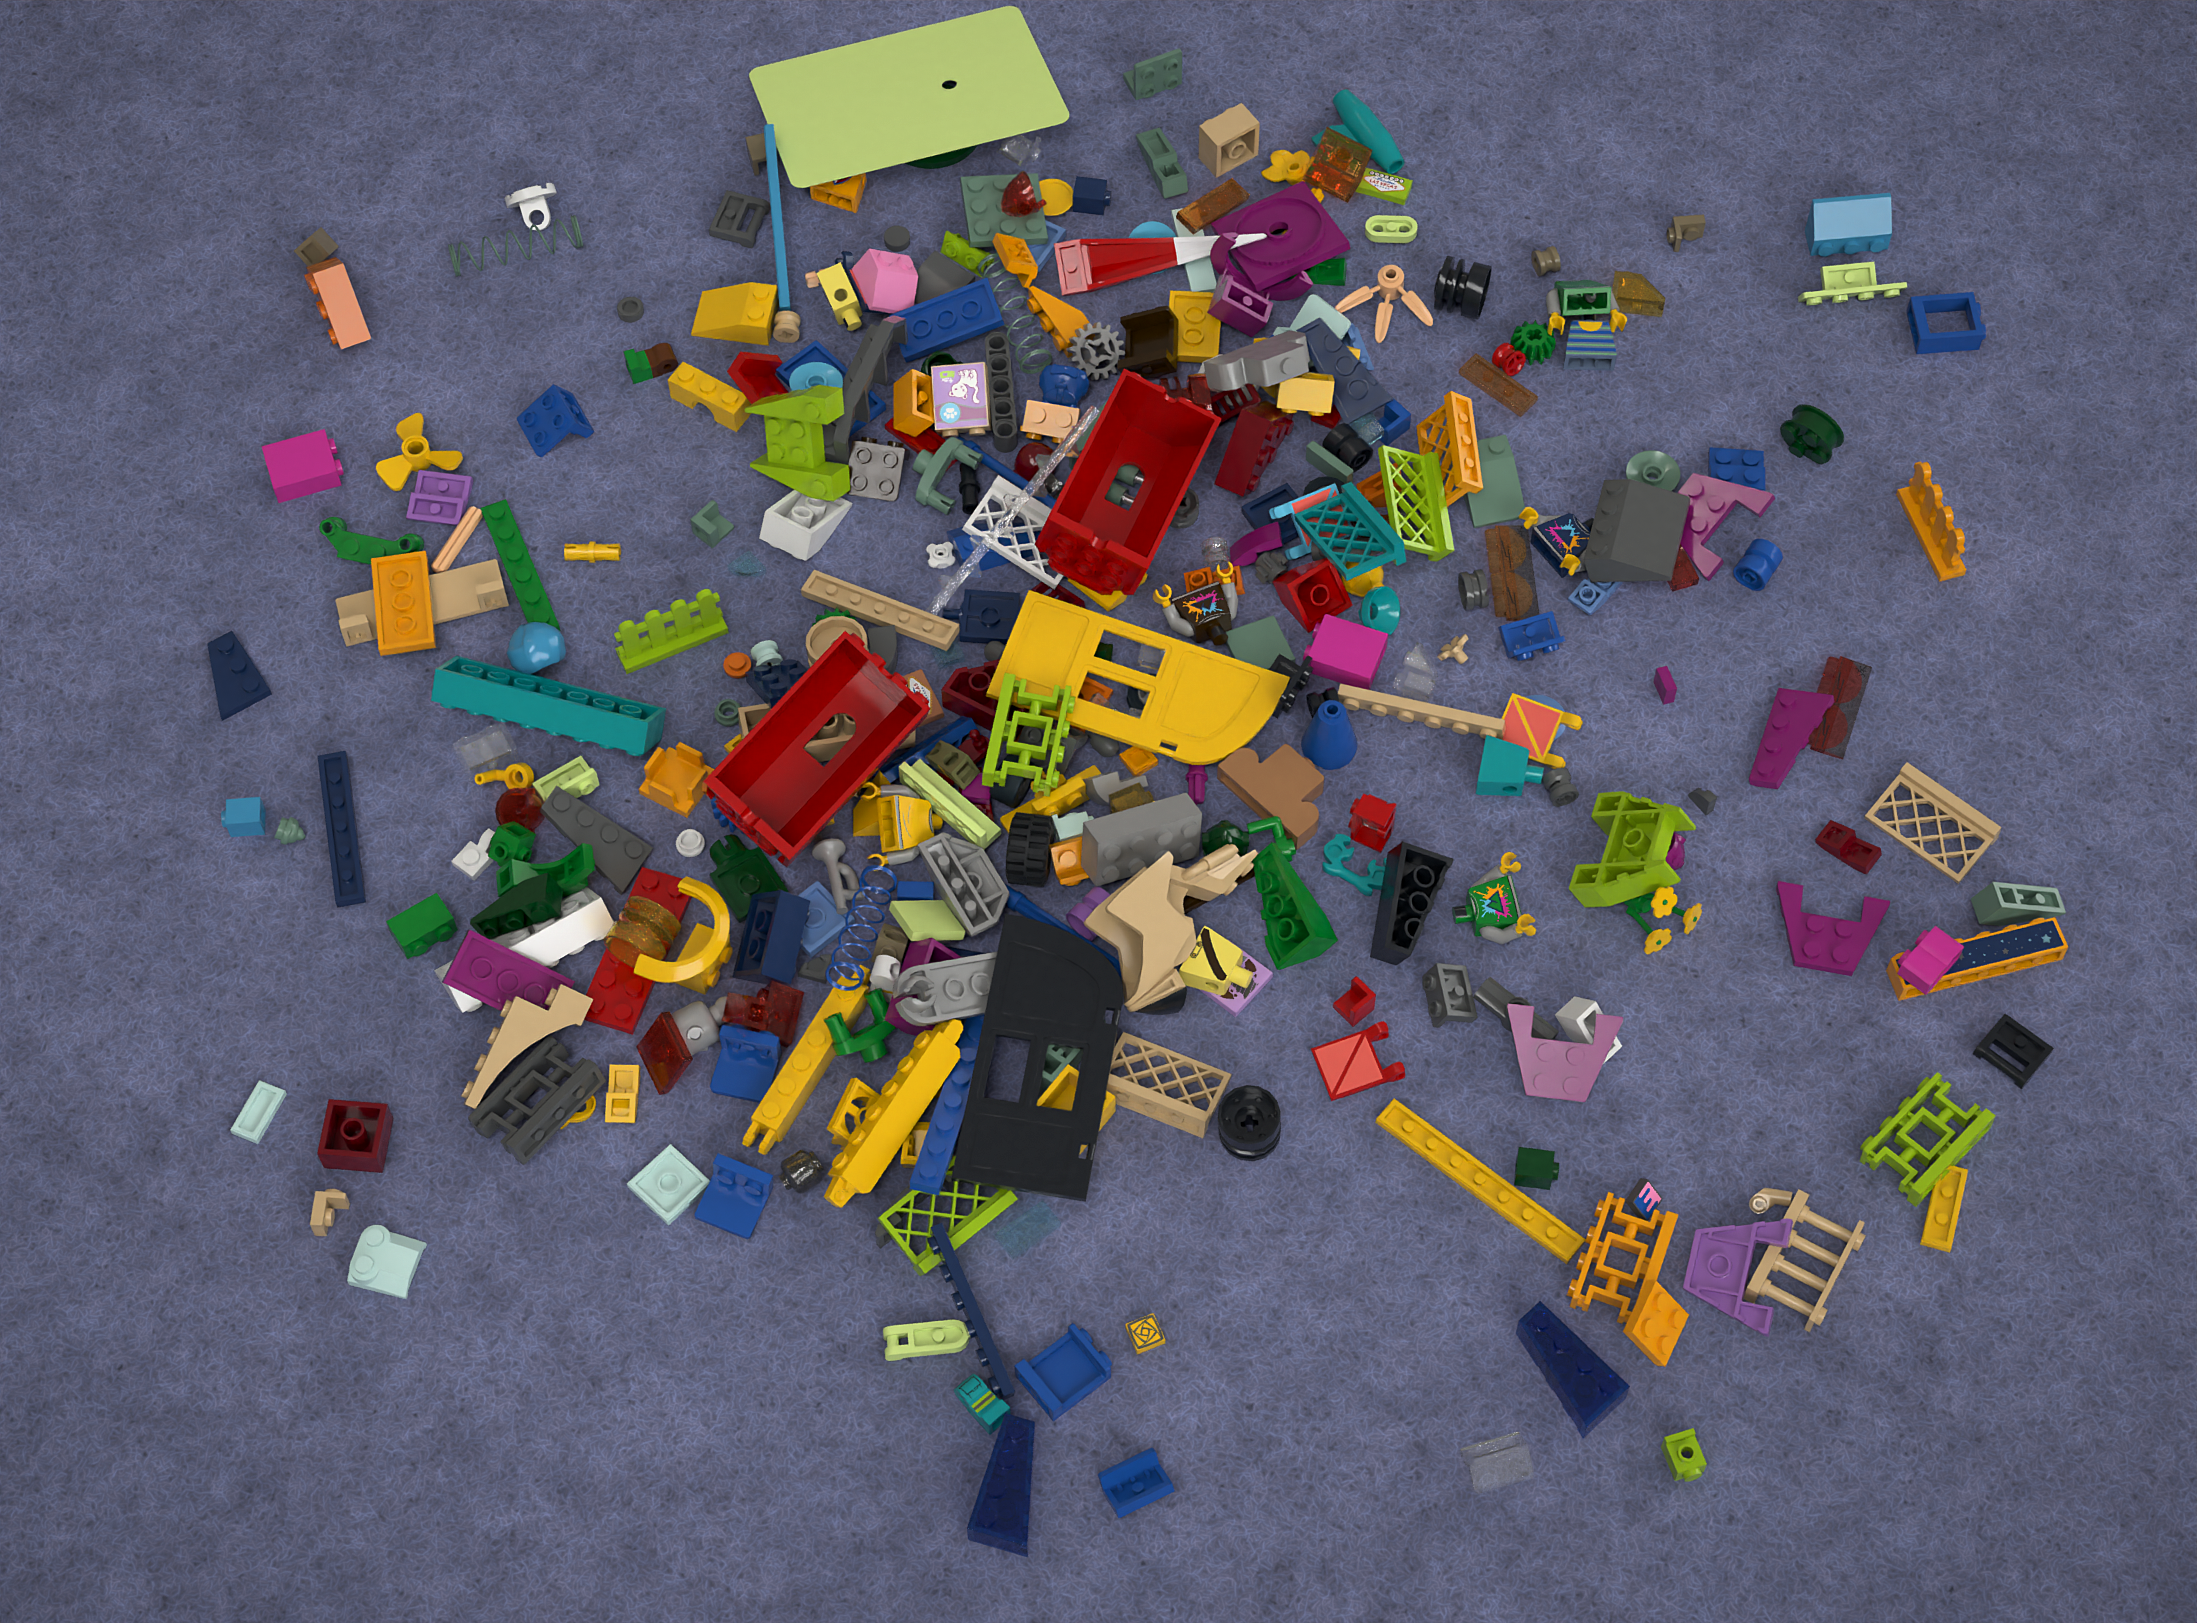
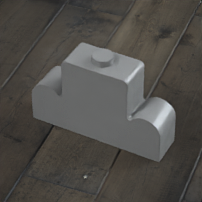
(1260, 363)

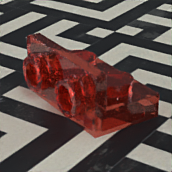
(783, 1010)

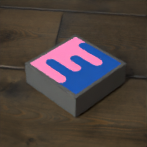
(1643, 1199)

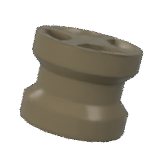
(1546, 260)

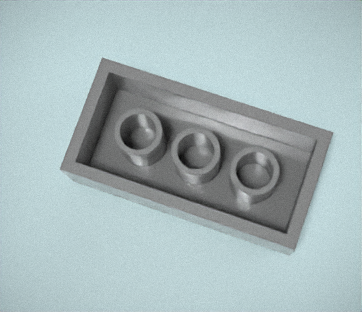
(1137, 837)

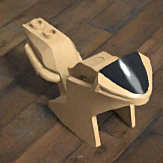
(1150, 926)

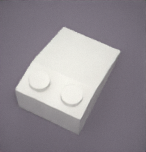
(802, 523)

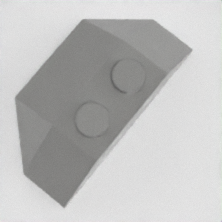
(965, 881)

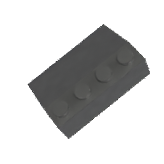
(1635, 532)

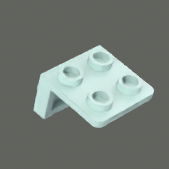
(1313, 309)

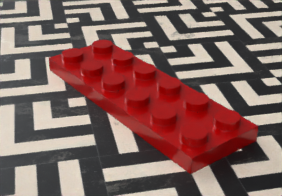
(615, 988)

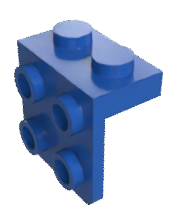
(746, 1063)

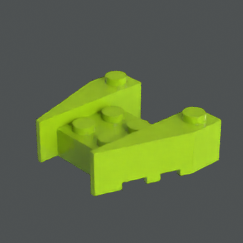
(797, 443)
(1634, 851)

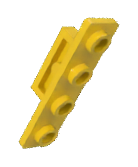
(1060, 800)

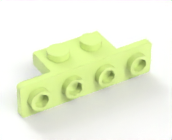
(1849, 281)

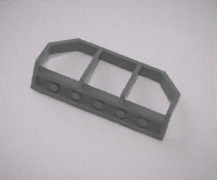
(866, 368)

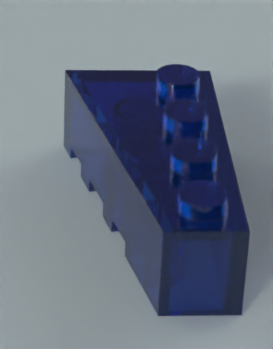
(1005, 1495)

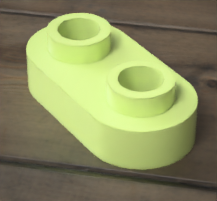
(1391, 229)

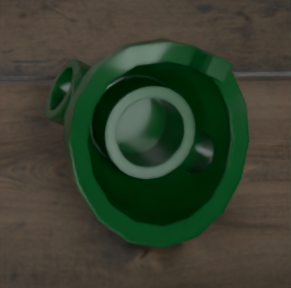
(1223, 834)

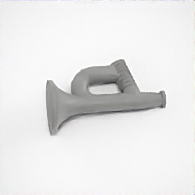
(829, 852)

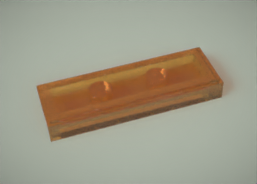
(1212, 206)
(1498, 385)

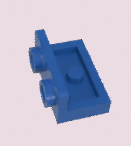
(1530, 635)
(1135, 1483)

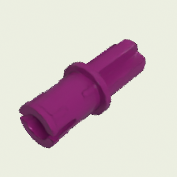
(1196, 781)

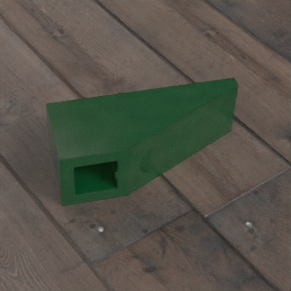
(521, 907)

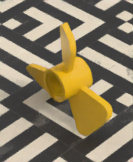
(398, 468)

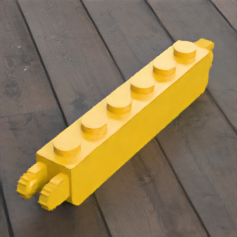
(805, 1065)
(894, 1113)

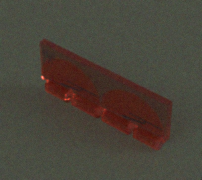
(1847, 683)

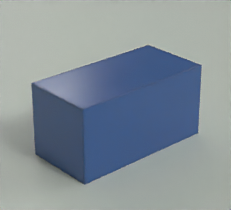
(915, 891)

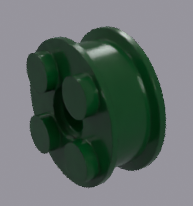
(1811, 434)

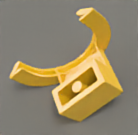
(1305, 392)
(704, 951)

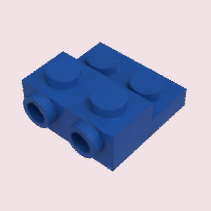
(1737, 466)

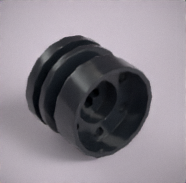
(1462, 287)
(1249, 1107)

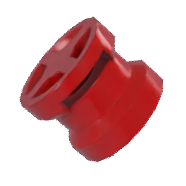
(1508, 359)

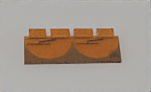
(1511, 572)

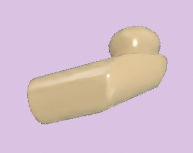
(1768, 1198)

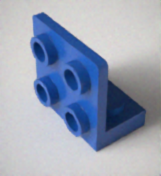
(553, 418)
(734, 1197)

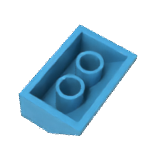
(1849, 224)

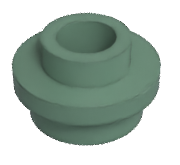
(724, 706)

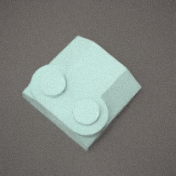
(385, 1261)

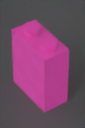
(303, 465)
(1346, 651)

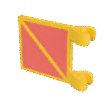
(1535, 727)

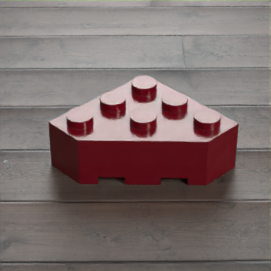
(1253, 446)
(967, 696)

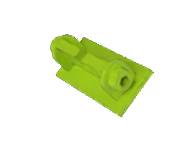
(958, 249)

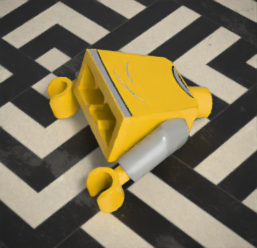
(902, 822)

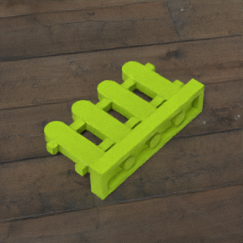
(669, 641)

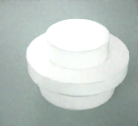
(690, 843)

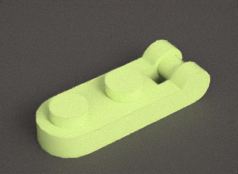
(925, 1339)

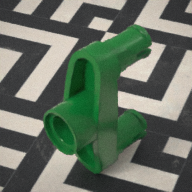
(867, 1040)

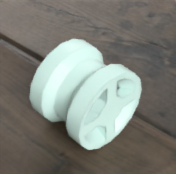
(766, 653)

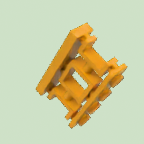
(1645, 1267)

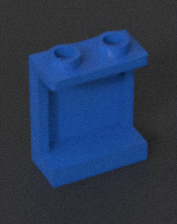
(1064, 1372)

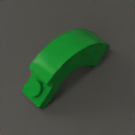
(568, 872)

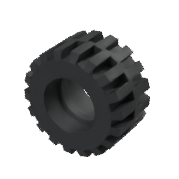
(1028, 849)

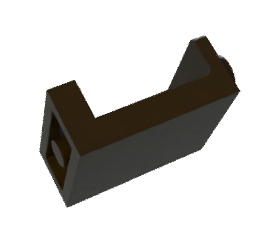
(1150, 342)

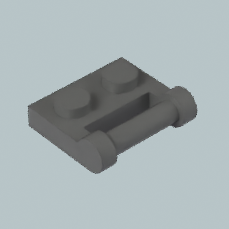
(732, 214)

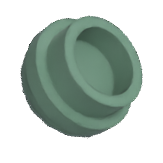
(289, 831)

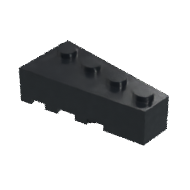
(1405, 900)

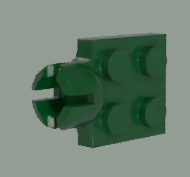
(741, 874)

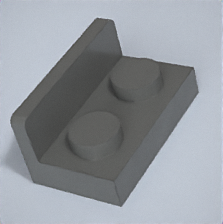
(1449, 994)

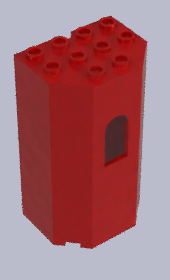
(1142, 428)
(777, 787)

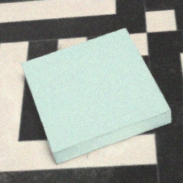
(669, 1184)

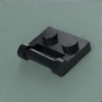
(2017, 1043)

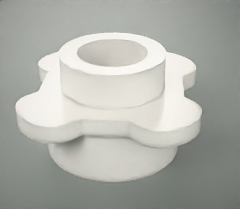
(940, 561)

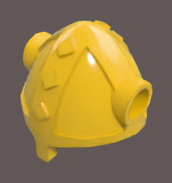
(1363, 583)

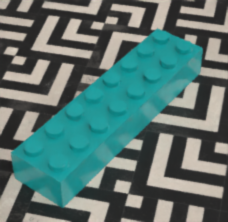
(548, 705)

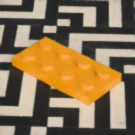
(403, 603)

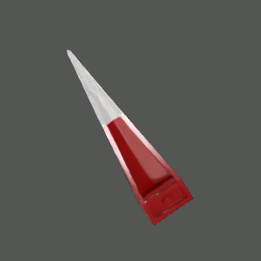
(1101, 263)

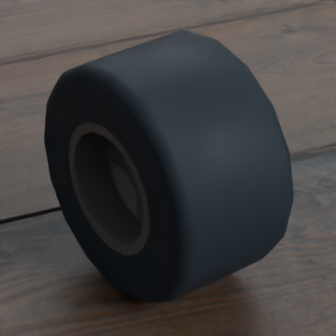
(1015, 786)

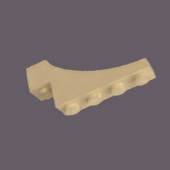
(520, 1028)

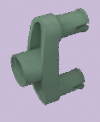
(934, 466)

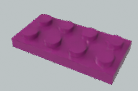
(499, 974)

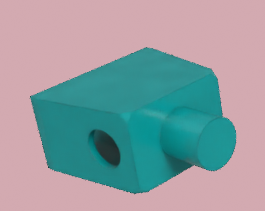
(1505, 769)

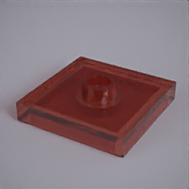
(664, 1053)

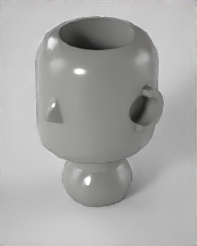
(700, 1024)

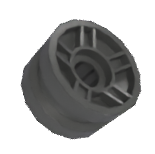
(1187, 511)
(1473, 589)

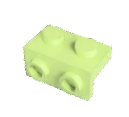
(572, 777)

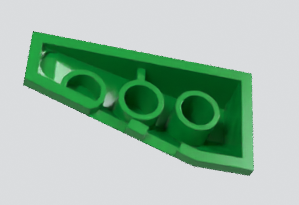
(1293, 918)

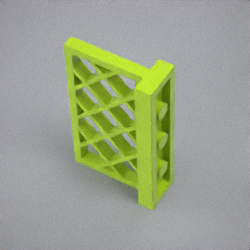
(1429, 500)
(957, 1234)

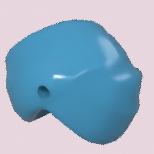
(535, 647)

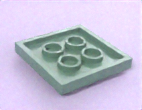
(984, 213)

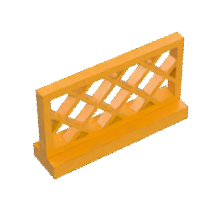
(1462, 446)

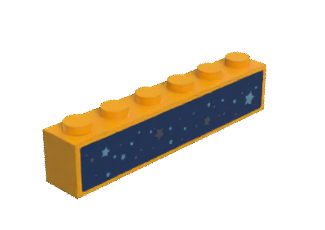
(1993, 955)

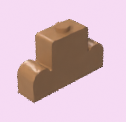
(1276, 787)

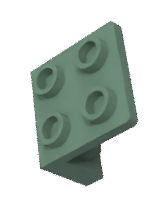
(1155, 75)

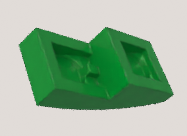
(1328, 272)

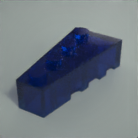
(1571, 1369)

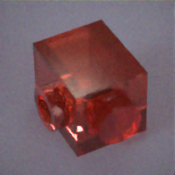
(746, 1011)

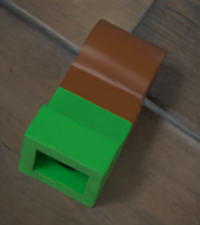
(650, 362)

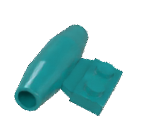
(1365, 128)

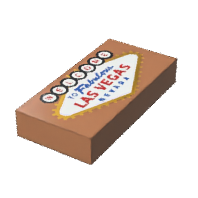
(918, 682)

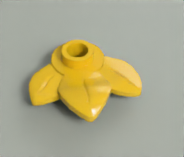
(1287, 166)

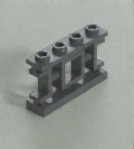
(549, 1112)

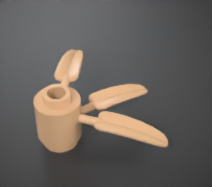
(1390, 287)

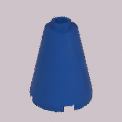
(1330, 737)

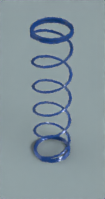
(856, 968)

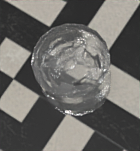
(1215, 553)

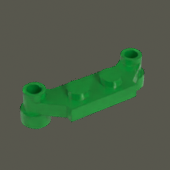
(364, 547)

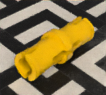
(592, 552)

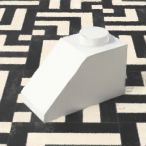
(1579, 1021)

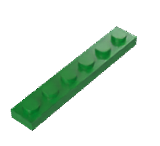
(518, 564)

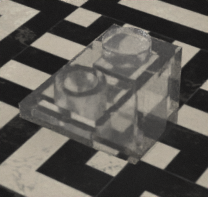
(1418, 677)

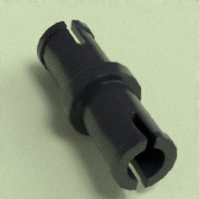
(968, 488)

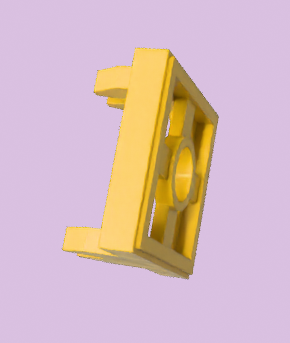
(854, 1091)

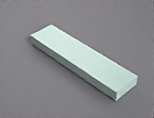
(1200, 271)

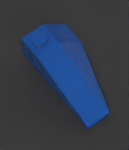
(963, 547)

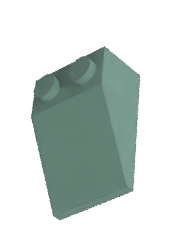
(1501, 492)

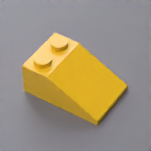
(738, 313)

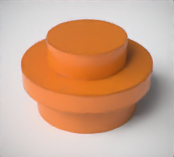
(736, 665)

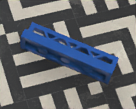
(951, 733)

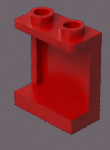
(756, 375)

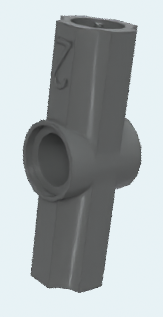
(1495, 999)

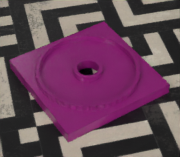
(1308, 240)

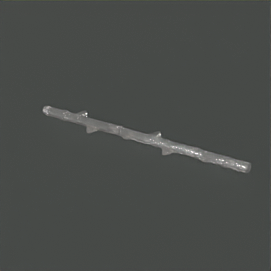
(1014, 504)

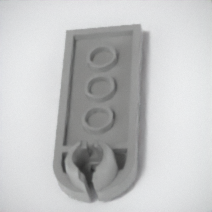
(945, 989)

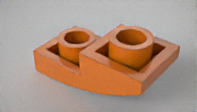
(1205, 576)

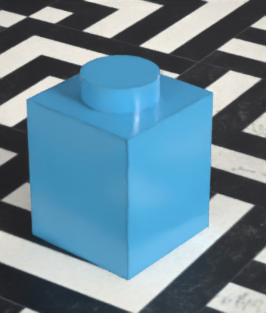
(244, 817)

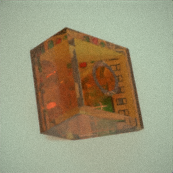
(1337, 165)

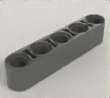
(1001, 404)

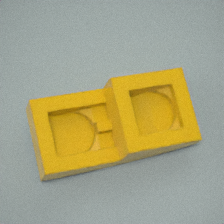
(622, 1094)

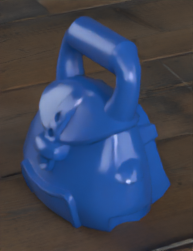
(1063, 385)

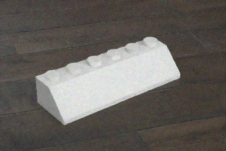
(580, 921)

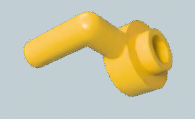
(511, 776)

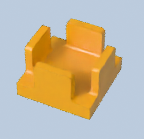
(675, 778)

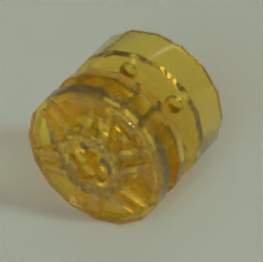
(642, 929)

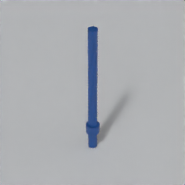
(1005, 472)

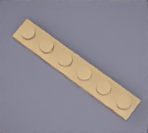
(880, 610)
(1431, 714)

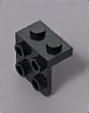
(1298, 679)

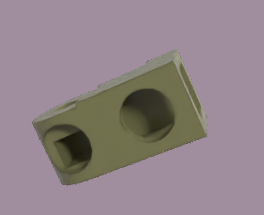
(952, 763)

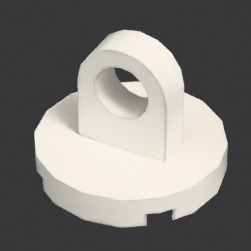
(531, 200)

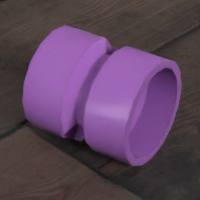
(1082, 910)

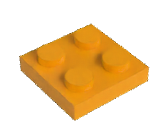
(1655, 1323)

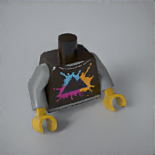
(1204, 611)

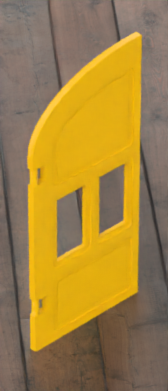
(1195, 702)

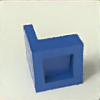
(1394, 422)

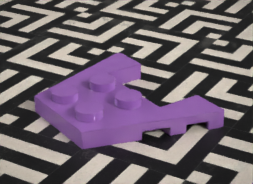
(1722, 1265)

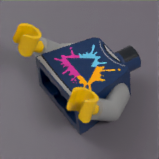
(1559, 539)

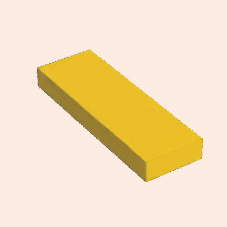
(1944, 1210)

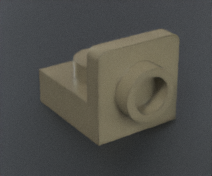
(1686, 228)

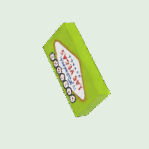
(1385, 186)

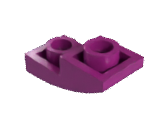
(1262, 539)

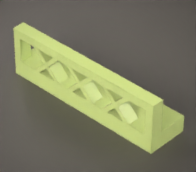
(949, 804)

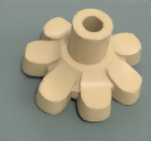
(1455, 649)

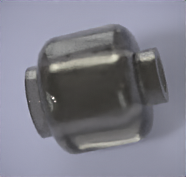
(801, 1171)

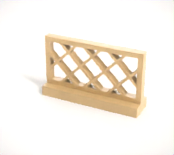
(1952, 809)
(1153, 1100)

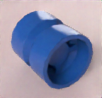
(1758, 564)

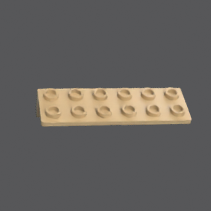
(453, 596)

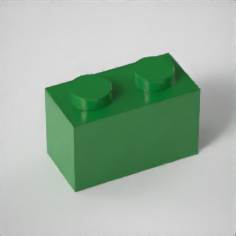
(422, 926)

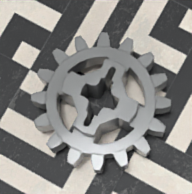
(1101, 341)

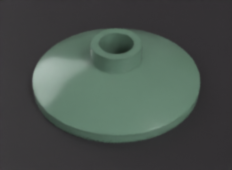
(1654, 464)

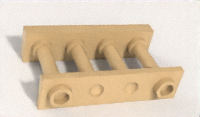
(1775, 1261)

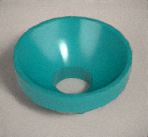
(1384, 609)

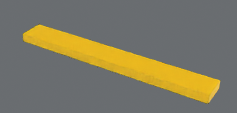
(1480, 1181)

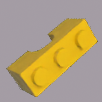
(726, 403)

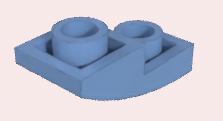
(1592, 595)

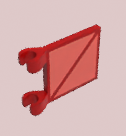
(1352, 1064)

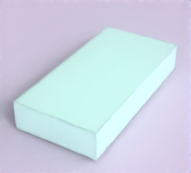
(258, 1112)

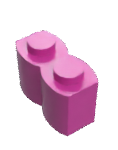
(1929, 960)

